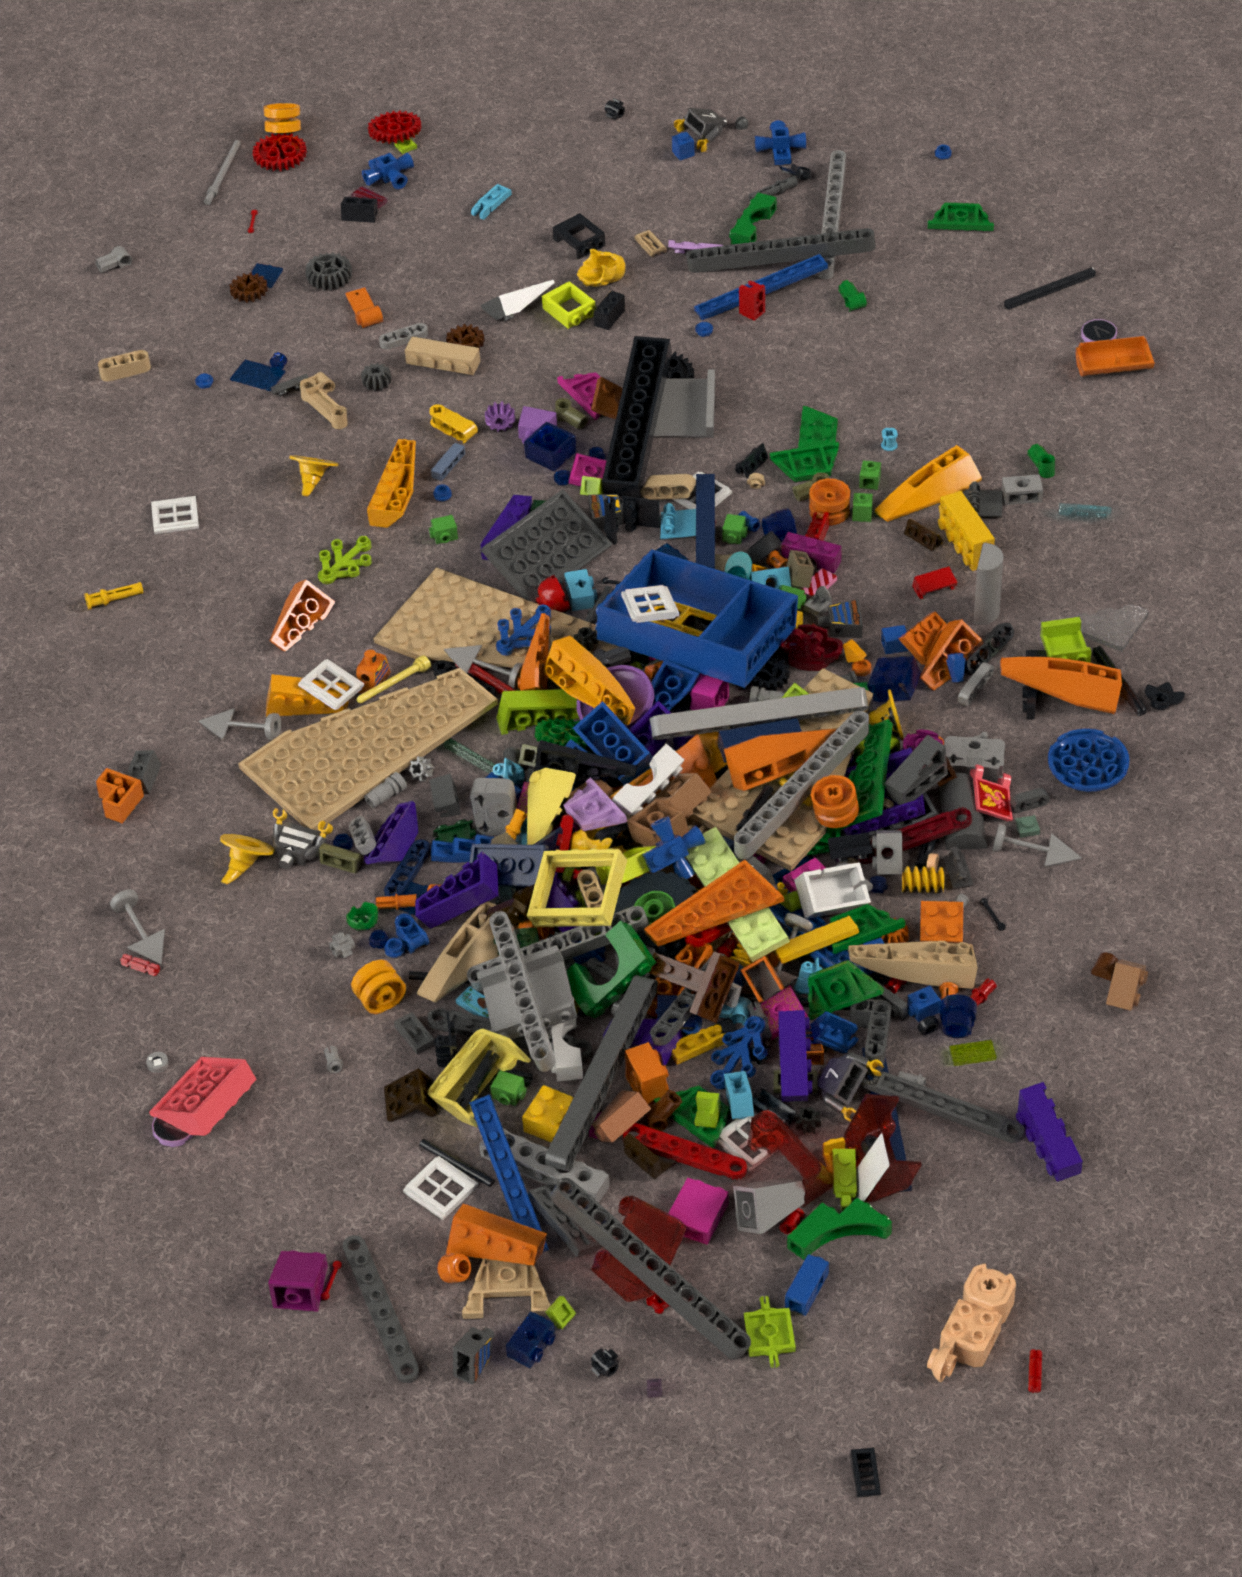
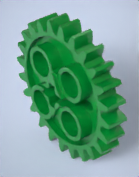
(559, 732)

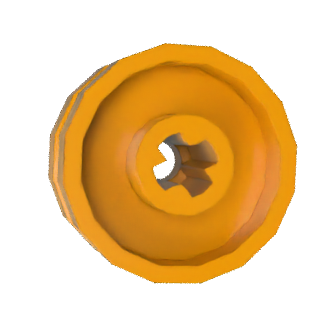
(282, 117)
(378, 986)

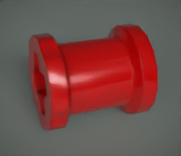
(791, 1221)

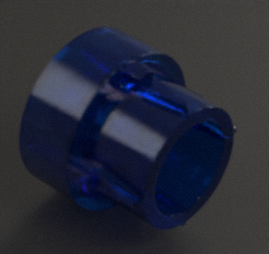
(780, 523)
(957, 1015)

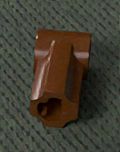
(660, 1111)

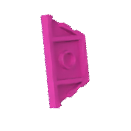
(582, 390)

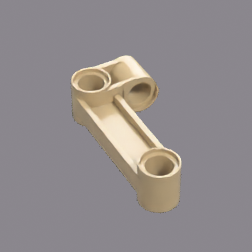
(315, 391)

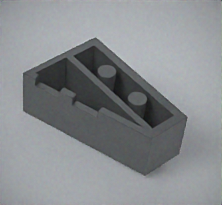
(918, 772)

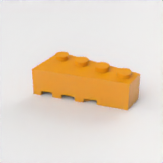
(289, 699)

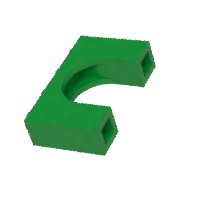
(633, 960)

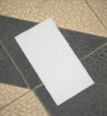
(871, 1169)

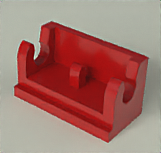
(752, 300)
(818, 527)
(934, 581)

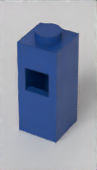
(807, 1284)

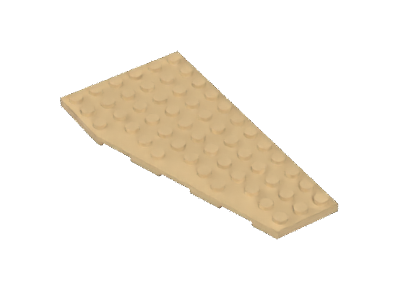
(464, 613)
(347, 754)
(801, 830)

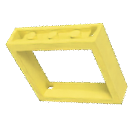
(555, 917)

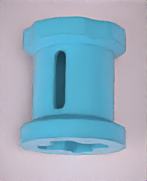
(889, 439)

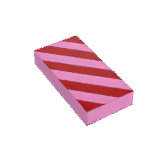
(821, 578)

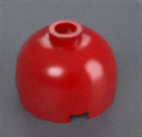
(552, 595)

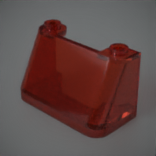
(771, 1134)
(655, 1229)

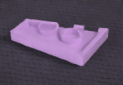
(687, 246)

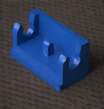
(834, 1032)

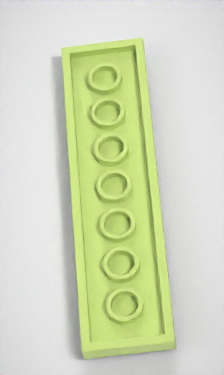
(757, 931)

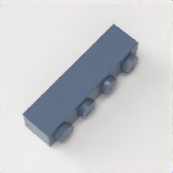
(448, 461)

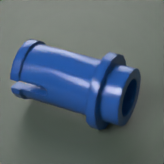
(752, 523)

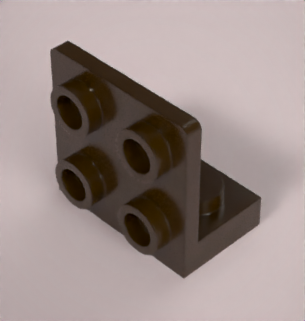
(408, 1095)

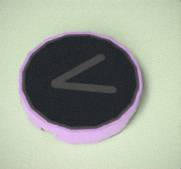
(1098, 330)
(168, 1134)

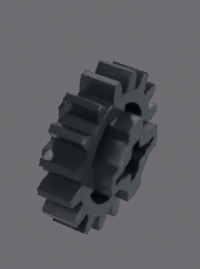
(772, 675)

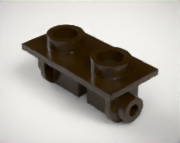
(922, 535)

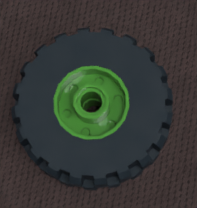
(657, 896)

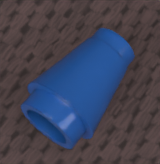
(956, 666)

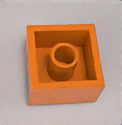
(941, 921)
(645, 1072)

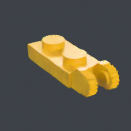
(697, 1043)

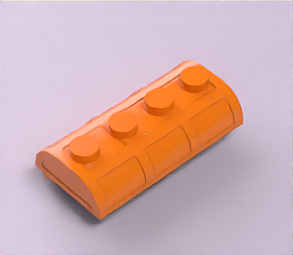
(1113, 356)

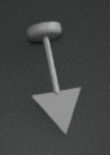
(465, 656)
(220, 722)
(1056, 852)
(149, 947)
(769, 985)

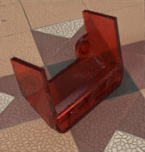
(873, 1119)

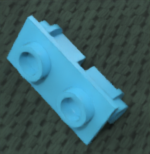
(510, 771)
(806, 969)

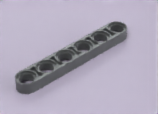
(674, 1012)

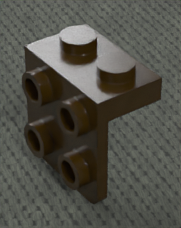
(516, 907)
(648, 1161)

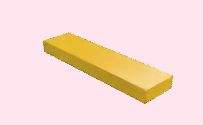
(817, 939)

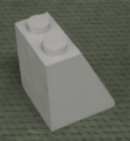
(766, 1203)

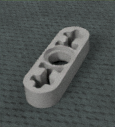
(418, 330)
(975, 683)
(362, 835)

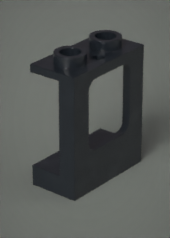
(573, 225)

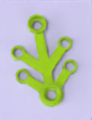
(328, 575)

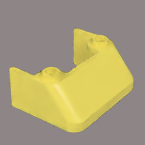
(461, 1068)

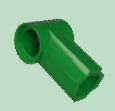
(853, 299)
(1042, 460)

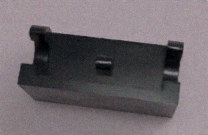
(359, 209)

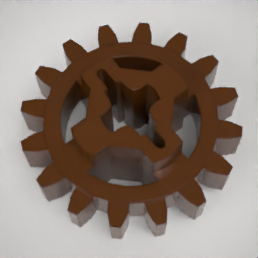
(248, 287)
(466, 336)

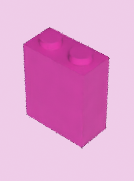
(700, 1209)

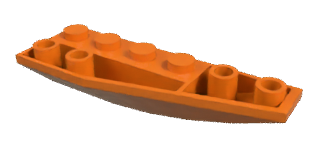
(1068, 679)
(772, 756)

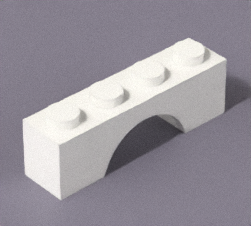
(664, 766)
(567, 1058)

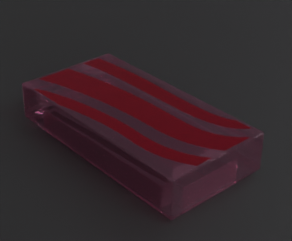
(364, 192)

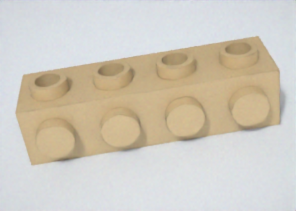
(442, 355)

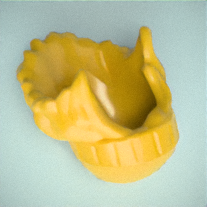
(601, 269)
(585, 841)

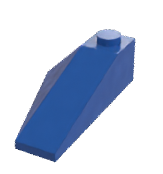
(672, 683)

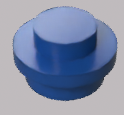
(943, 152)
(704, 329)
(204, 380)
(442, 492)
(394, 948)

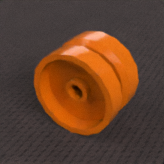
(830, 497)
(834, 801)

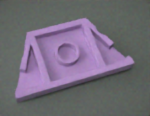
(593, 808)

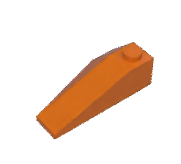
(301, 610)
(955, 638)
(532, 670)

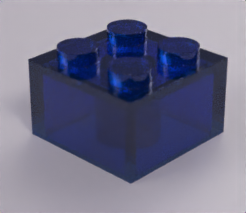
(550, 446)
(897, 674)

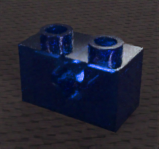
(530, 1340)

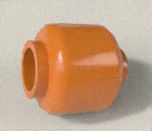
(454, 1268)

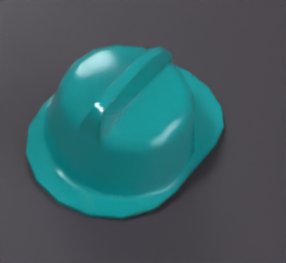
(739, 565)

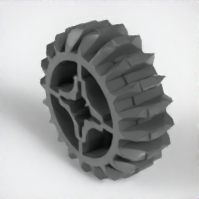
(328, 271)

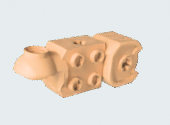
(974, 1321)

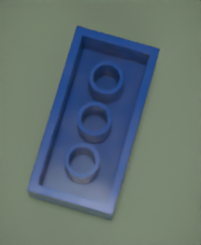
(613, 740)

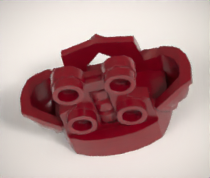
(810, 651)

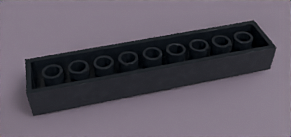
(637, 416)

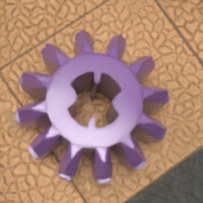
(500, 416)

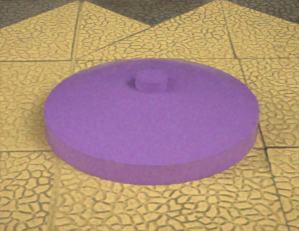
(636, 686)

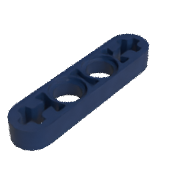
(404, 870)

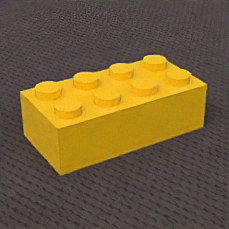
(963, 527)

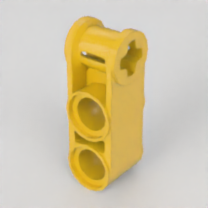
(452, 423)

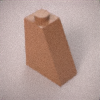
(620, 1115)

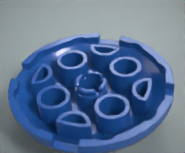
(1088, 760)

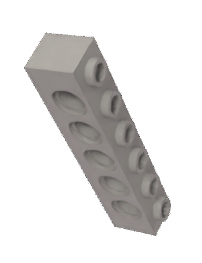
(531, 1161)

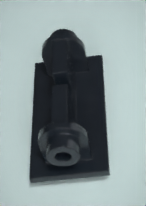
(752, 461)
(768, 1102)

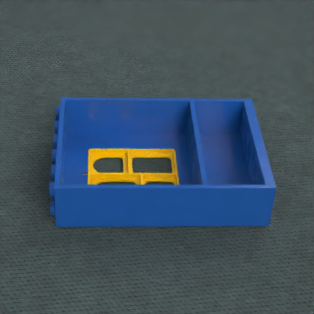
(745, 617)

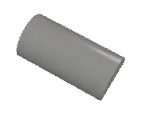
(988, 584)

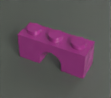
(824, 553)

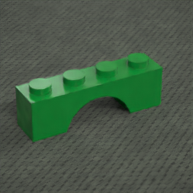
(760, 208)

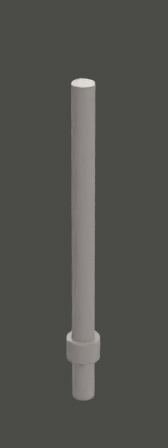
(213, 190)

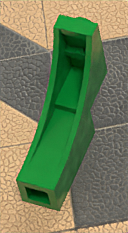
(827, 1225)

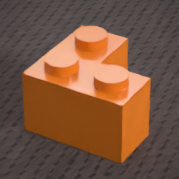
(119, 794)

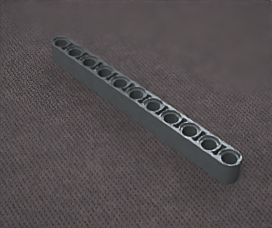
(780, 250)
(601, 1073)
(654, 1278)

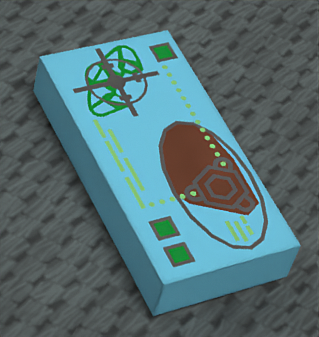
(473, 1002)

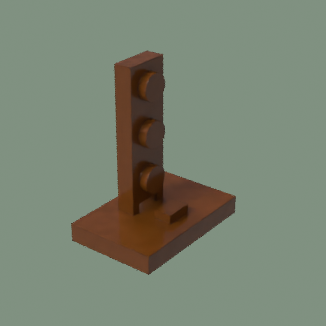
(711, 985)

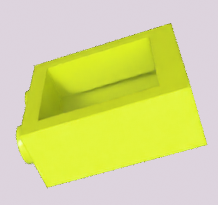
(552, 300)
(635, 865)

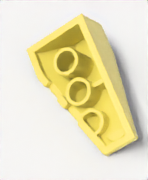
(544, 800)

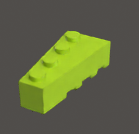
(529, 707)

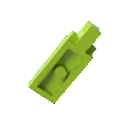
(844, 1175)

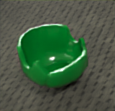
(364, 917)

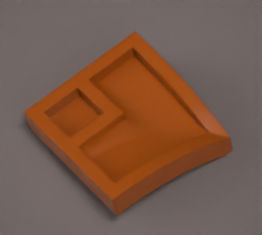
(606, 398)

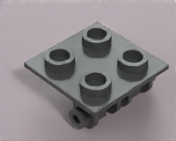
(985, 502)

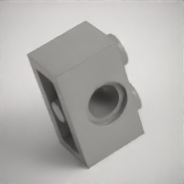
(1022, 489)
(890, 864)

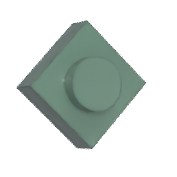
(1027, 826)

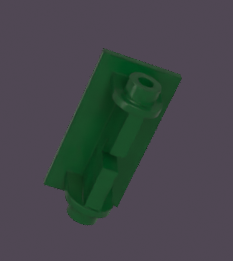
(460, 829)

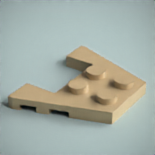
(505, 1280)

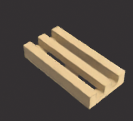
(645, 243)

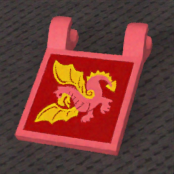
(992, 797)

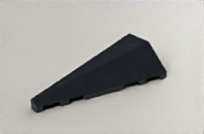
(579, 762)

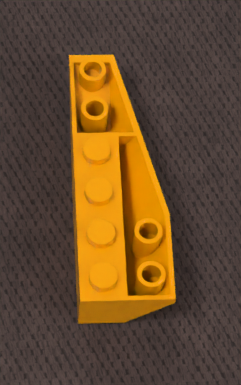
(941, 476)
(394, 486)
(586, 678)

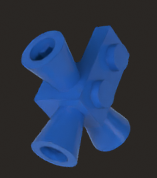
(780, 142)
(388, 169)
(672, 848)

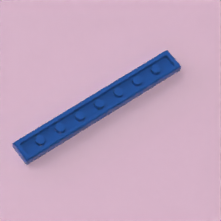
(772, 282)
(504, 1163)

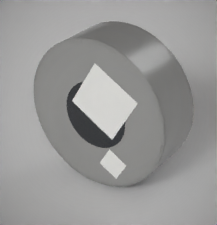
(157, 1062)

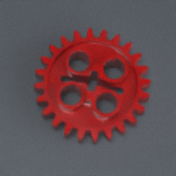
(394, 127)
(268, 154)

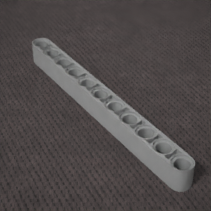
(833, 203)
(758, 712)
(800, 784)

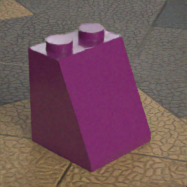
(298, 1280)

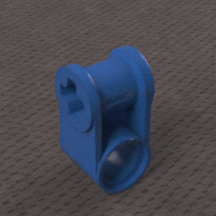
(410, 932)

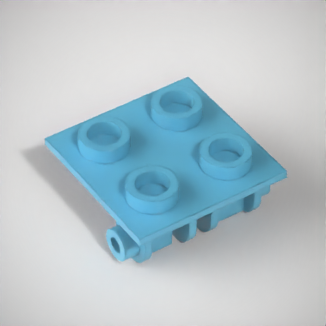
(677, 523)

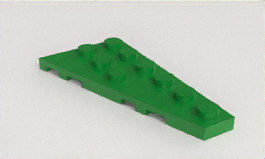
(871, 773)

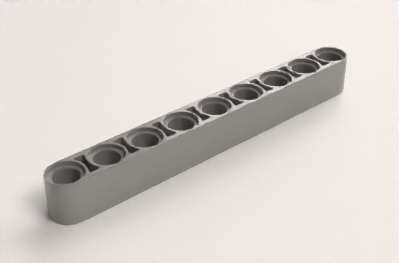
(566, 941)
(522, 991)

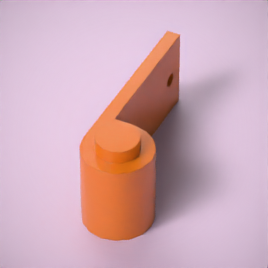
(364, 309)

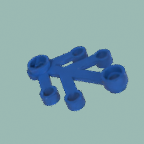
(506, 644)
(752, 1030)

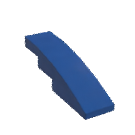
(458, 851)

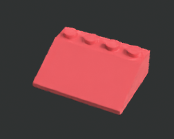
(204, 1094)

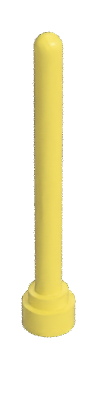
(420, 664)

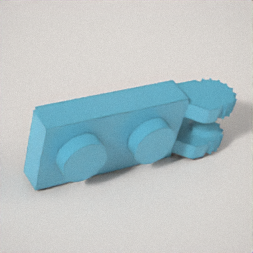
(491, 201)

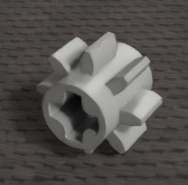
(421, 768)
(342, 945)

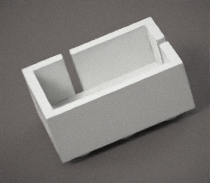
(831, 890)

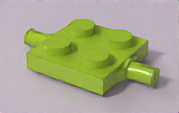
(769, 1332)

